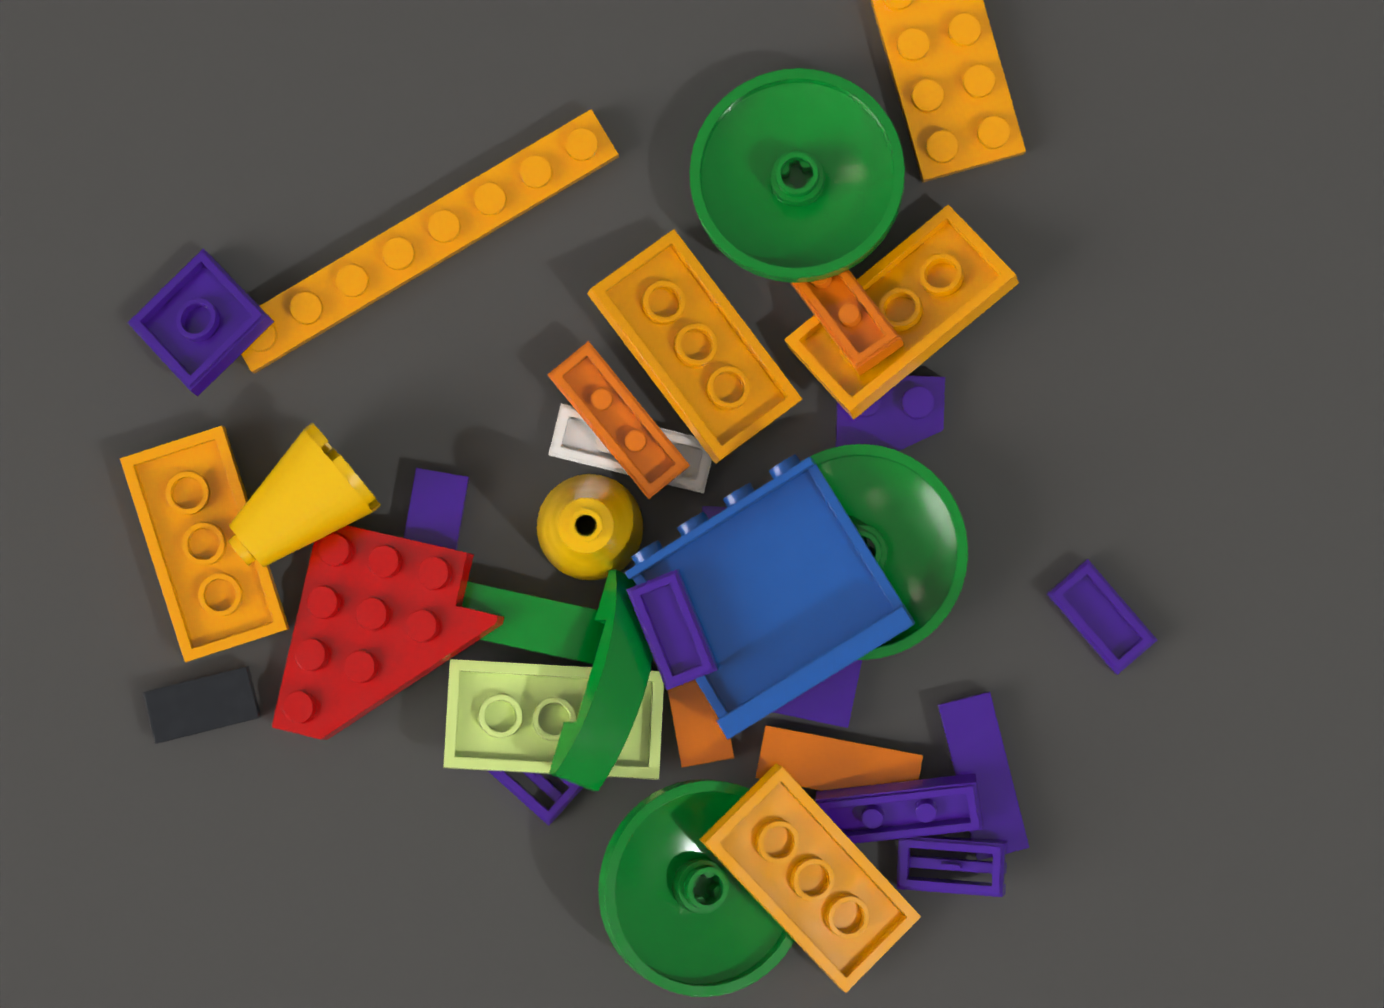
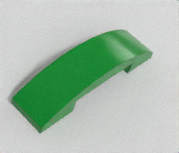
(538, 622)
(612, 694)

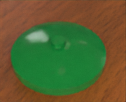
(797, 175)
(909, 528)
(676, 906)

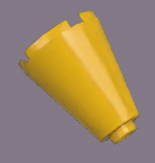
(300, 501)
(616, 534)

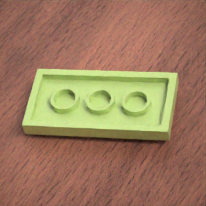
(514, 715)

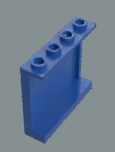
(778, 591)

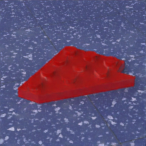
(371, 625)

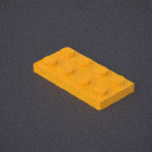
(948, 84)
(926, 292)
(694, 346)
(185, 506)
(810, 877)

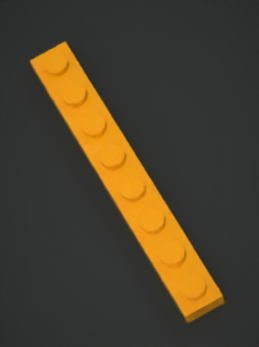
(431, 237)

